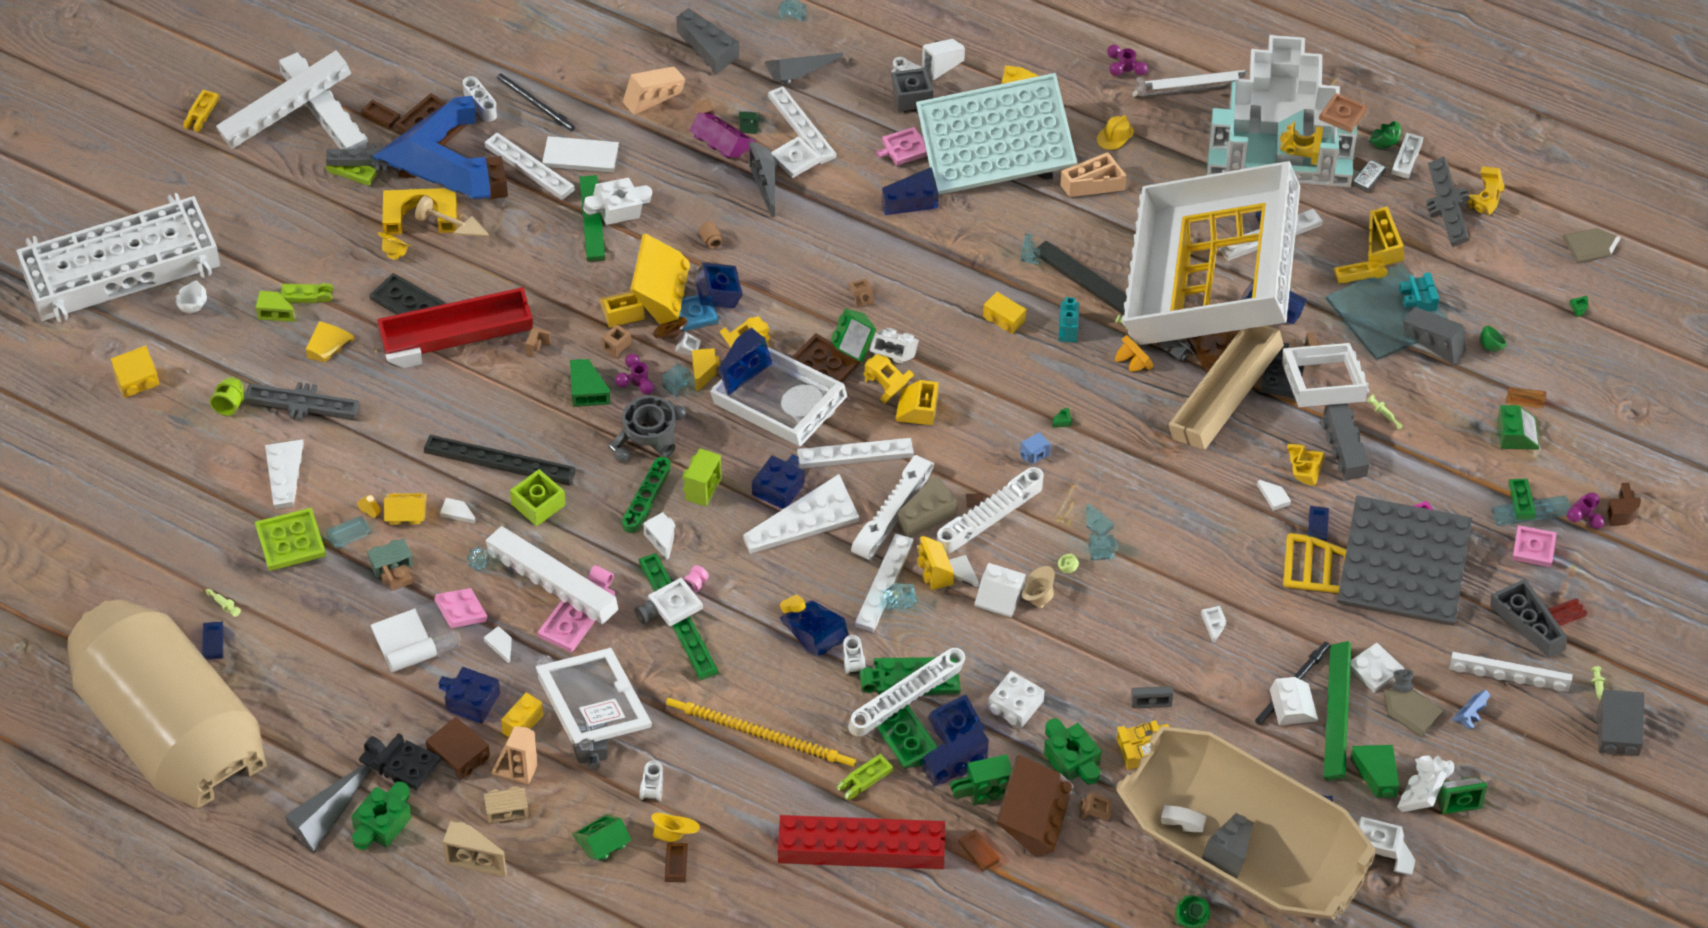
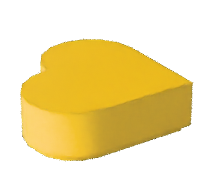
(369, 505)
(793, 604)

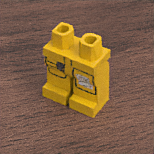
(1135, 742)

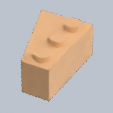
(652, 88)
(1093, 177)
(518, 756)

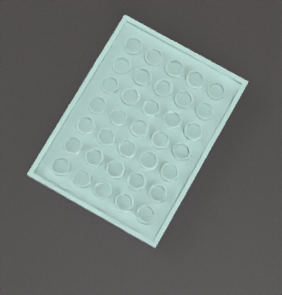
(996, 133)

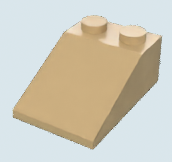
(472, 850)

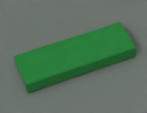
(1522, 499)

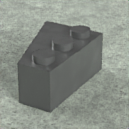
(1229, 845)

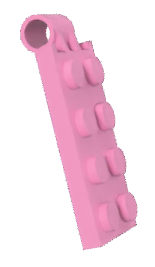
(566, 624)

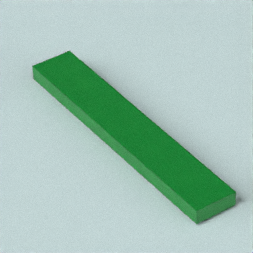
(592, 223)

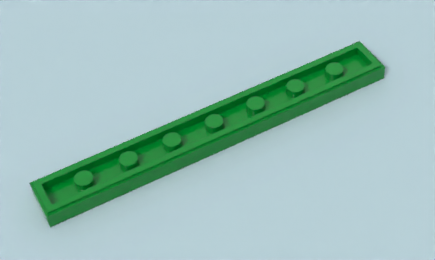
(684, 629)
(1337, 711)

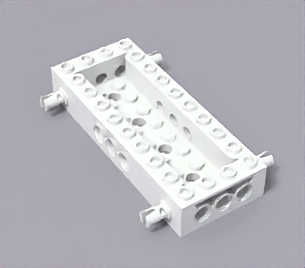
(118, 258)

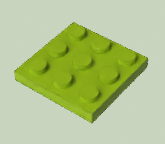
(290, 539)

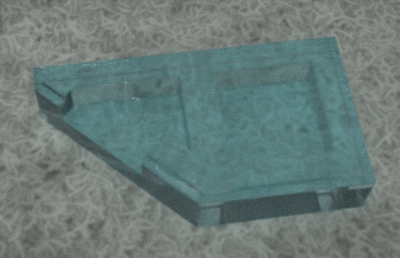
(1097, 521)

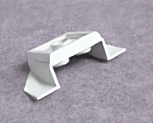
(1389, 843)

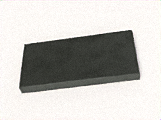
(402, 296)

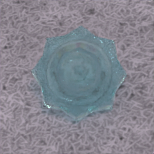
(477, 558)

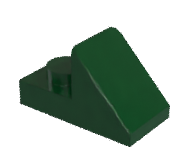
(749, 121)

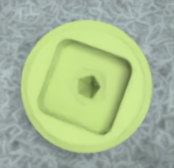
(1068, 563)

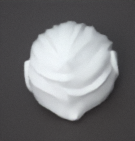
(191, 297)
(1426, 764)

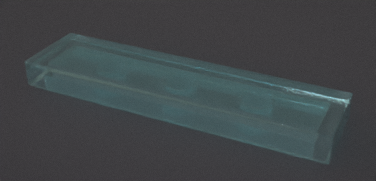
(1543, 507)

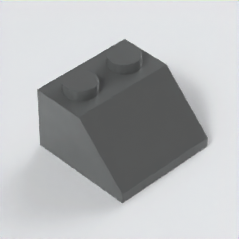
(911, 87)

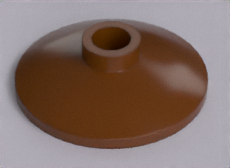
(670, 329)

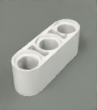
(483, 101)

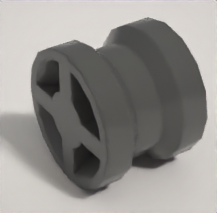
(646, 612)
(1403, 680)

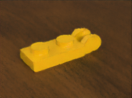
(201, 110)
(1359, 271)

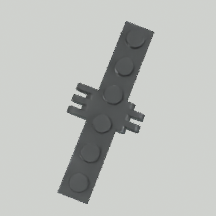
(356, 157)
(1448, 201)
(301, 401)

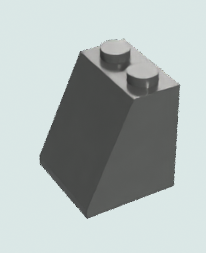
(1620, 722)

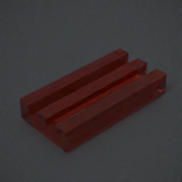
(1566, 608)

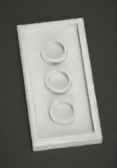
(580, 154)

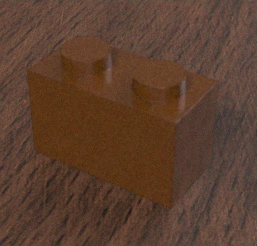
(497, 177)

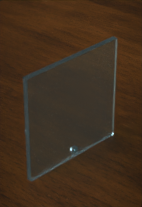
(1377, 312)

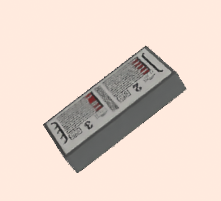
(1368, 176)

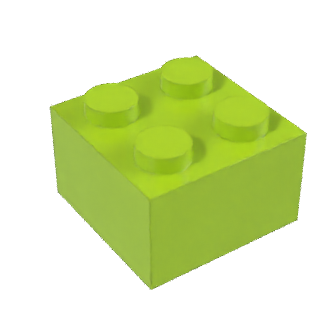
(702, 477)
(537, 497)

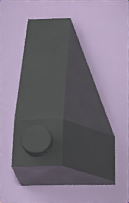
(794, 68)
(763, 169)

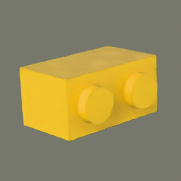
(1004, 312)
(522, 714)

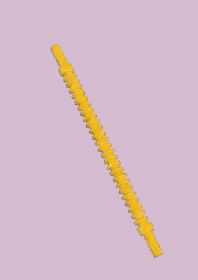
(832, 755)

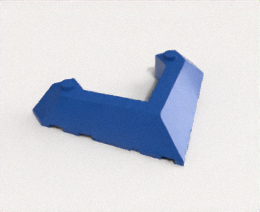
(423, 157)

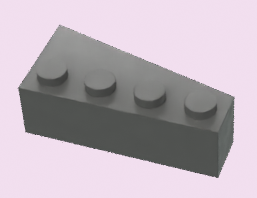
(708, 41)
(1345, 441)
(1530, 617)

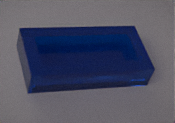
(1318, 522)
(213, 640)

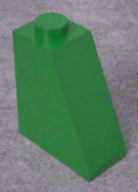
(587, 385)
(1377, 768)

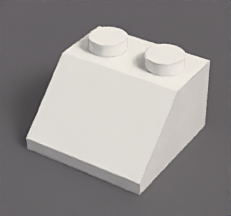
(1000, 590)
(1292, 701)

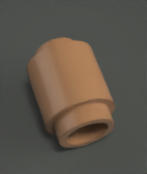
(710, 235)

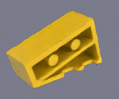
(1384, 238)

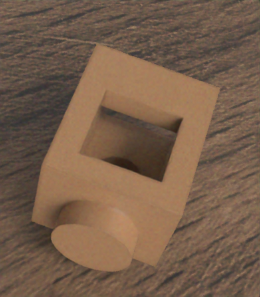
(616, 340)

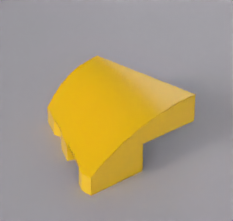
(326, 341)
(1305, 463)

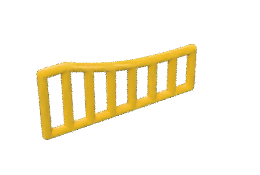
(1306, 584)

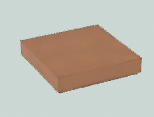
(1343, 113)

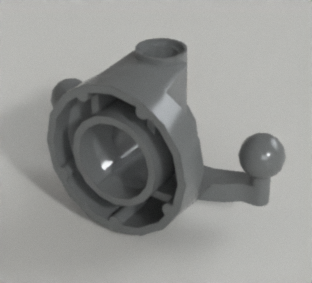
(646, 412)

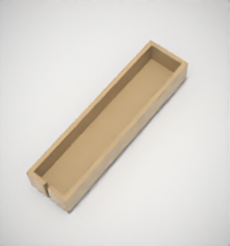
(1225, 385)

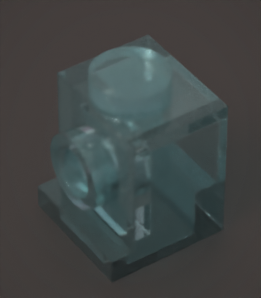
(676, 379)
(1102, 547)
(900, 596)

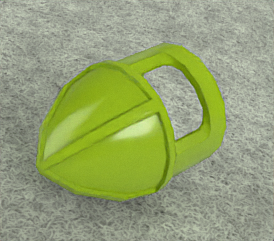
(227, 396)

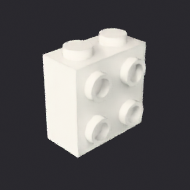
(894, 345)
(1016, 699)

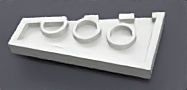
(283, 469)

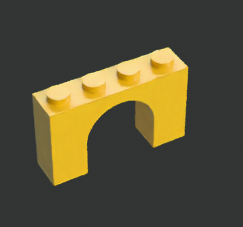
(399, 202)

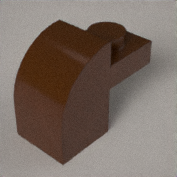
(1625, 509)

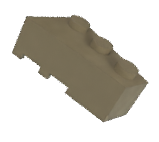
(926, 509)

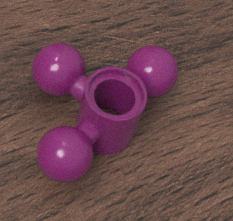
(1126, 63)
(638, 375)
(1584, 508)

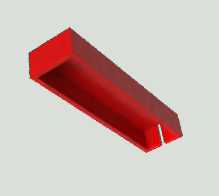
(457, 323)
(861, 842)

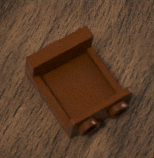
(459, 747)

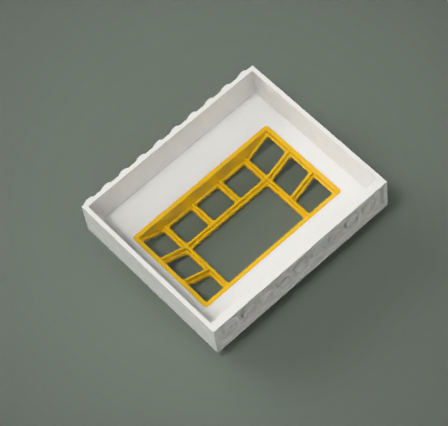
(1164, 249)

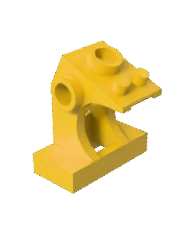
(1308, 146)
(1493, 187)
(756, 323)
(892, 384)

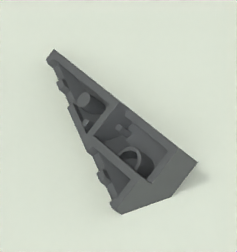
(319, 813)

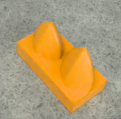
(1129, 349)

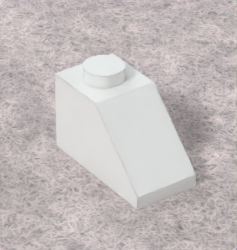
(660, 533)

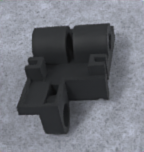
(1275, 378)
(400, 760)

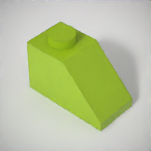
(274, 307)

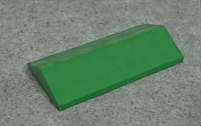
(906, 737)

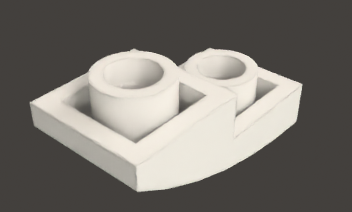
(1189, 819)

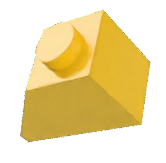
(704, 366)

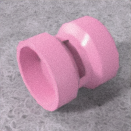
(696, 577)

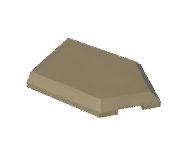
(1591, 244)
(1412, 710)

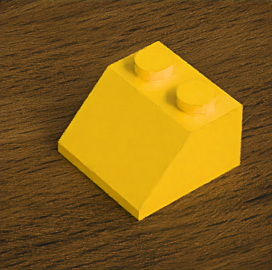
(134, 371)
(405, 507)

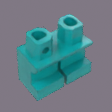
(1421, 292)
(1068, 320)

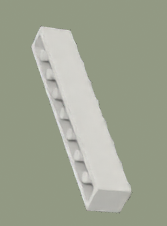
(283, 99)
(326, 109)
(551, 575)

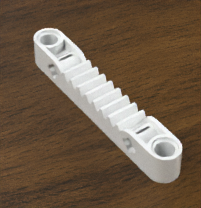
(992, 510)
(878, 529)
(906, 691)

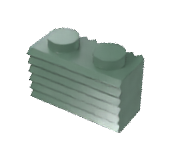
(391, 555)

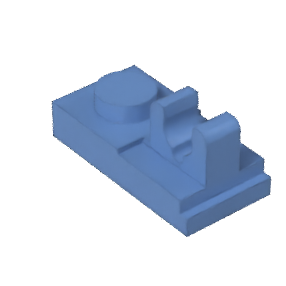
(1468, 712)

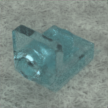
(793, 8)
(1029, 253)

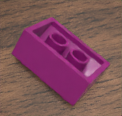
(720, 135)

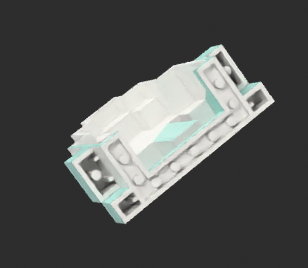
(1280, 90)

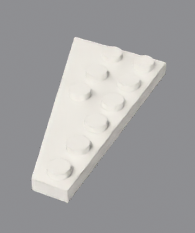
(813, 514)

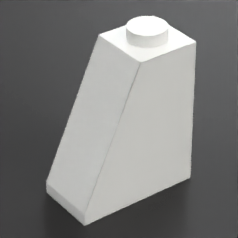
(942, 57)

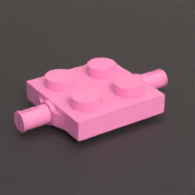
(903, 146)

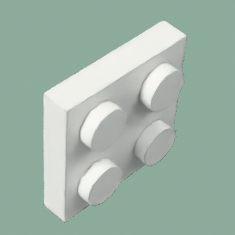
(796, 157)
(675, 602)
(1375, 667)
(1421, 791)

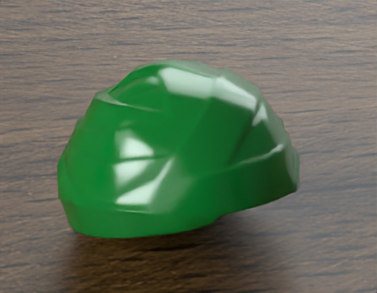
(1491, 339)

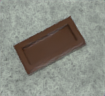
(380, 114)
(676, 862)

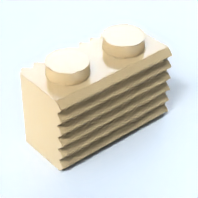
(506, 804)

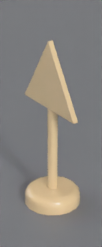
(469, 228)

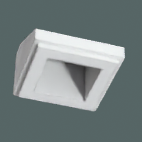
(686, 344)

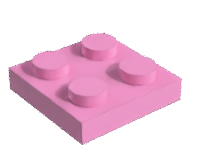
(1534, 546)
(460, 608)

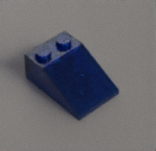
(744, 360)
(816, 627)

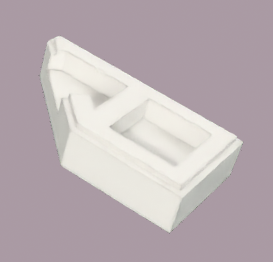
(1274, 495)
(963, 570)
(1214, 621)

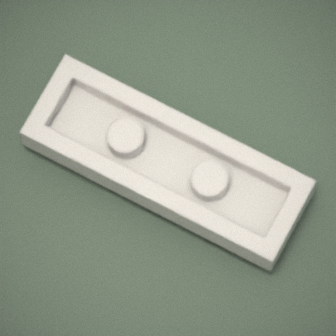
(1407, 155)

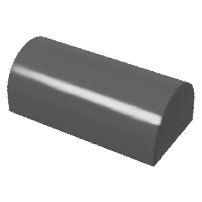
(1152, 697)

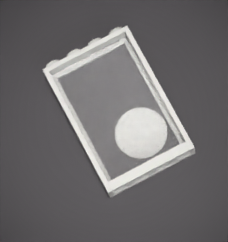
(784, 398)

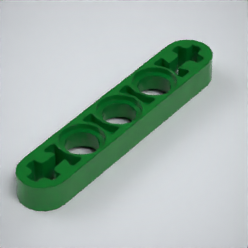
(646, 503)

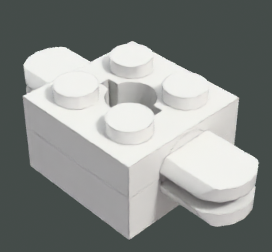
(617, 200)

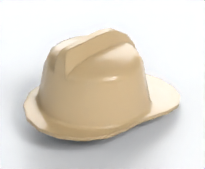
(1039, 586)

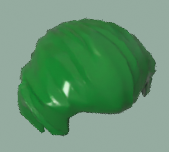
(1387, 136)
(1192, 912)

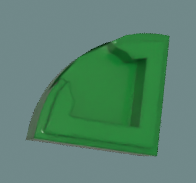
(1579, 305)
(1062, 419)

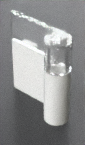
(415, 636)

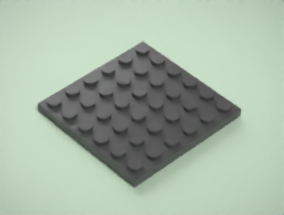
(1404, 560)

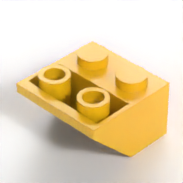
(622, 309)
(918, 403)
(934, 563)

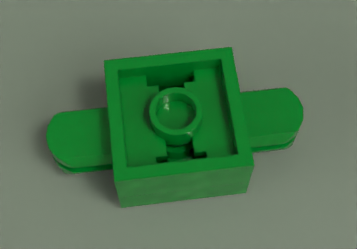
(1063, 752)
(984, 780)
(390, 817)

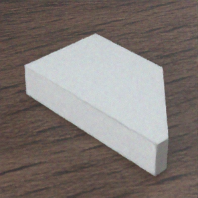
(406, 358)
(457, 510)
(500, 643)

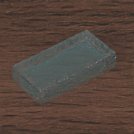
(348, 531)

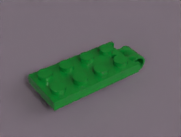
(893, 670)

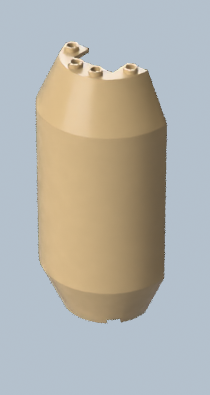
(162, 701)
(1302, 848)

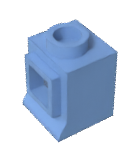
(1035, 448)

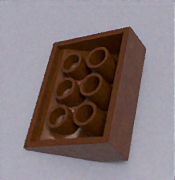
(1034, 805)

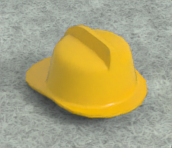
(1115, 133)
(393, 246)
(672, 828)

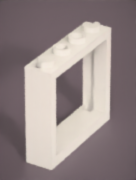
(1322, 355)

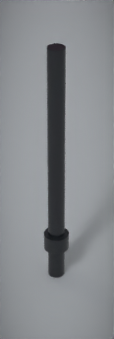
(560, 119)
(1314, 658)

